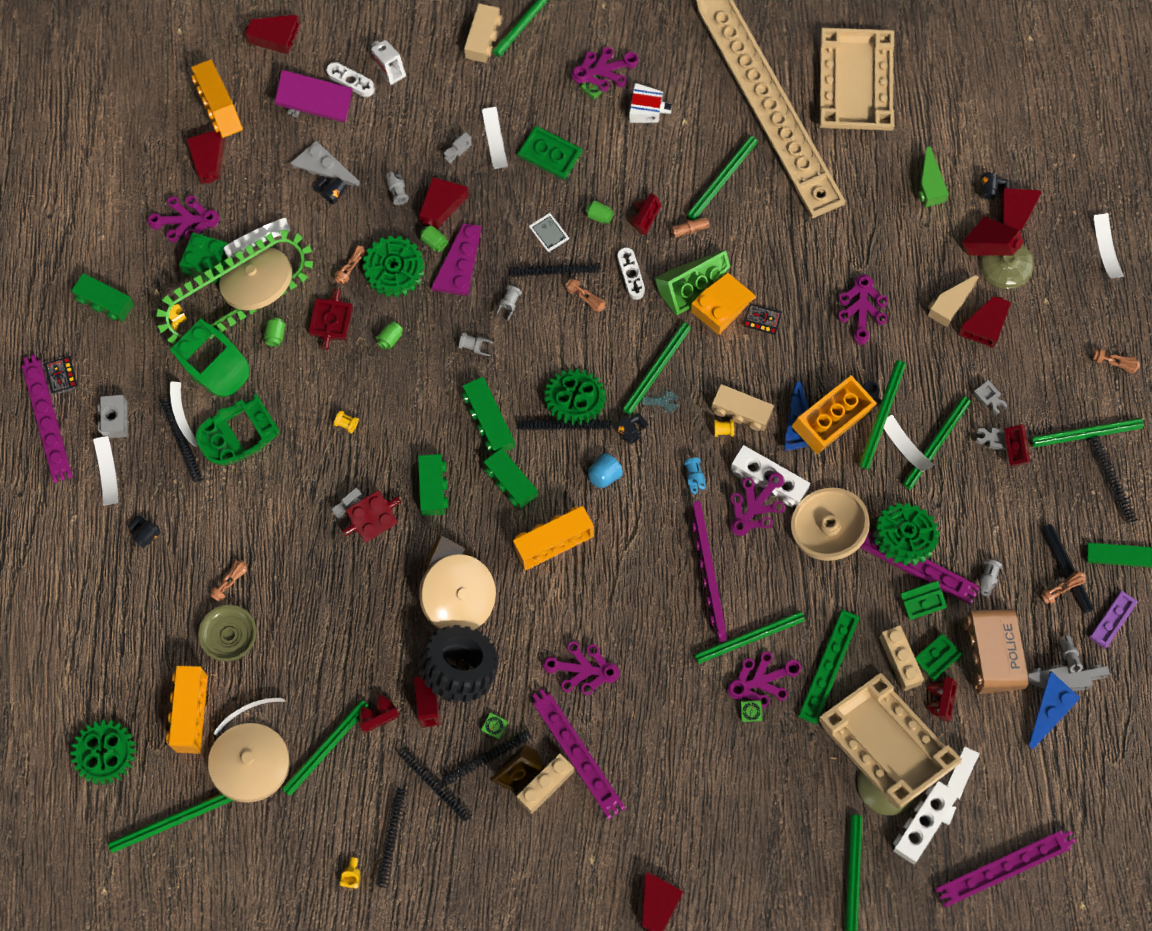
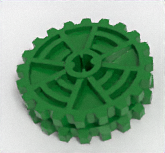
(383, 257)
(906, 534)

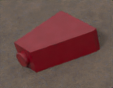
(273, 32)
(207, 155)
(441, 202)
(1017, 206)
(992, 239)
(987, 322)
(427, 704)
(659, 903)

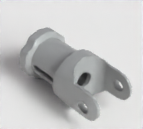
(397, 188)
(509, 300)
(473, 343)
(988, 580)

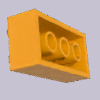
(215, 98)
(834, 414)
(553, 538)
(188, 709)

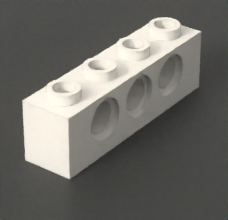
(748, 457)
(946, 798)

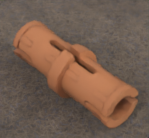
(689, 227)

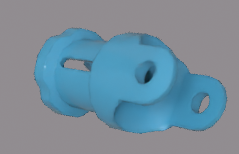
(695, 476)

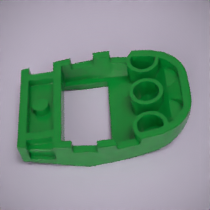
(225, 373)
(220, 443)

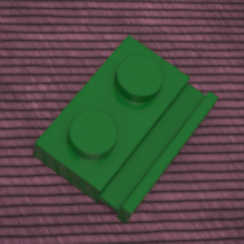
(923, 600)
(938, 657)

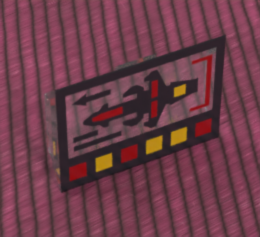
(762, 319)
(61, 375)

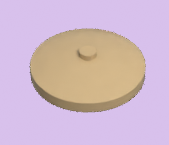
(256, 280)
(830, 524)
(457, 592)
(248, 762)

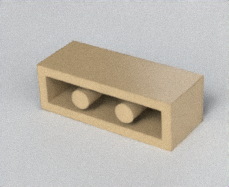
(483, 33)
(742, 408)
(901, 658)
(545, 784)

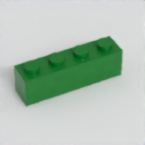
(488, 416)

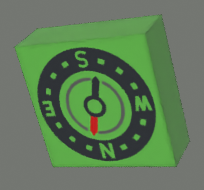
(592, 90)
(751, 711)
(494, 726)

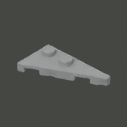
(321, 162)

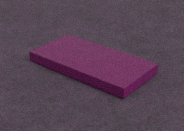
(313, 96)

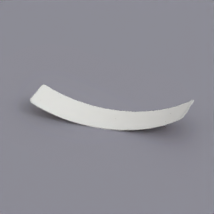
(494, 138)
(249, 239)
(1106, 246)
(175, 394)
(905, 445)
(107, 470)
(230, 717)
(960, 777)

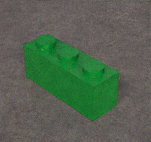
(102, 298)
(510, 479)
(432, 485)

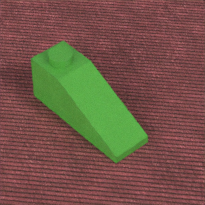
(932, 186)

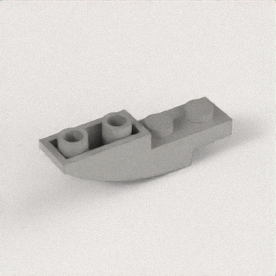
(1076, 681)

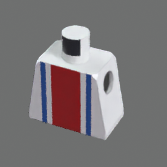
(383, 55)
(647, 105)

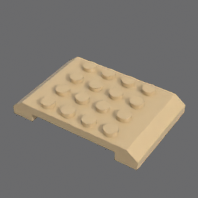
(856, 79)
(888, 741)

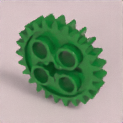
(591, 402)
(121, 751)

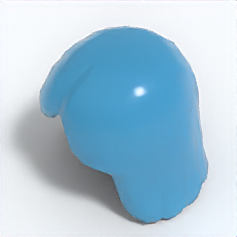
(604, 471)

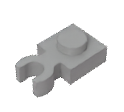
(459, 146)
(989, 395)
(995, 439)
(352, 498)

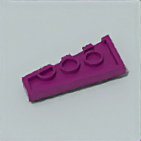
(459, 264)

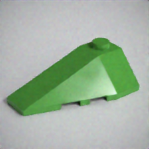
(685, 283)

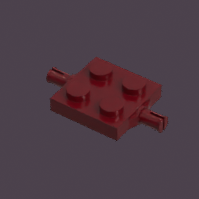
(331, 319)
(371, 516)

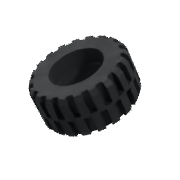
(456, 683)

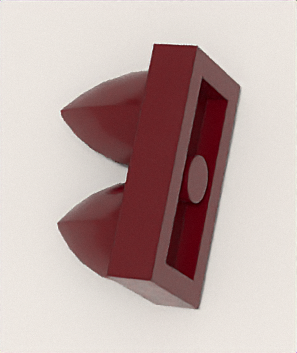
(648, 210)
(1017, 445)
(947, 691)
(386, 713)

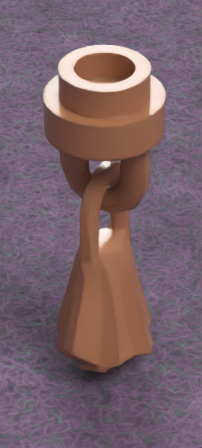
(358, 253)
(595, 302)
(1129, 364)
(237, 569)
(1073, 580)

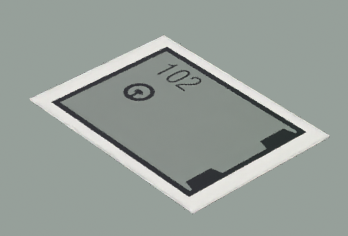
(549, 232)

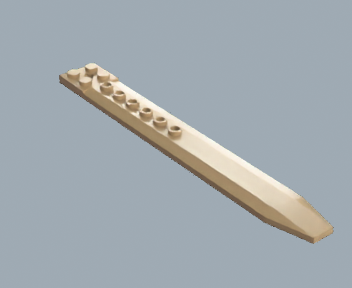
(771, 106)

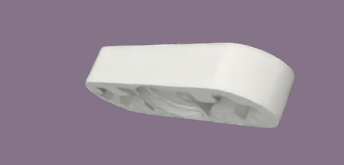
(346, 72)
(632, 266)

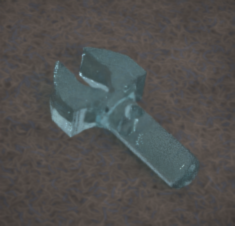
(662, 401)

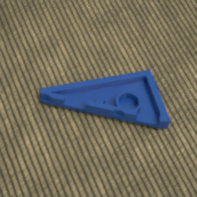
(797, 408)
(1055, 703)

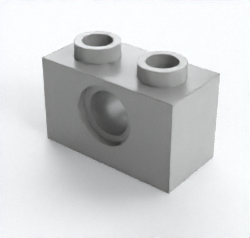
(119, 425)

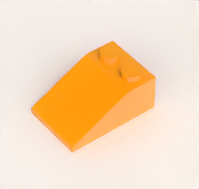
(722, 303)

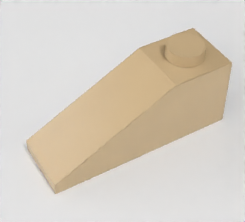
(950, 301)

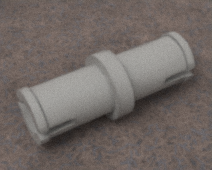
(1070, 654)

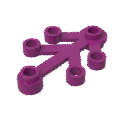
(603, 69)
(185, 220)
(863, 306)
(755, 506)
(584, 669)
(761, 681)

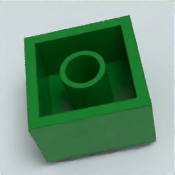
(201, 255)

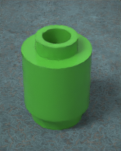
(599, 212)
(433, 238)
(274, 332)
(389, 335)

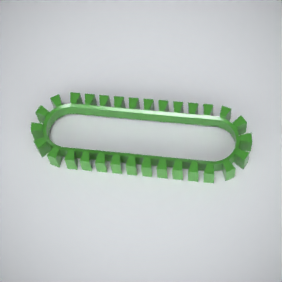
(229, 262)

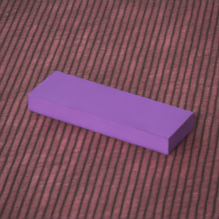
(1113, 619)

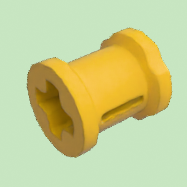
(346, 421)
(724, 428)

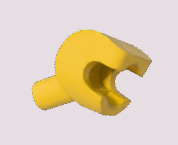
(175, 318)
(351, 875)

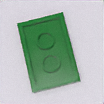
(550, 152)

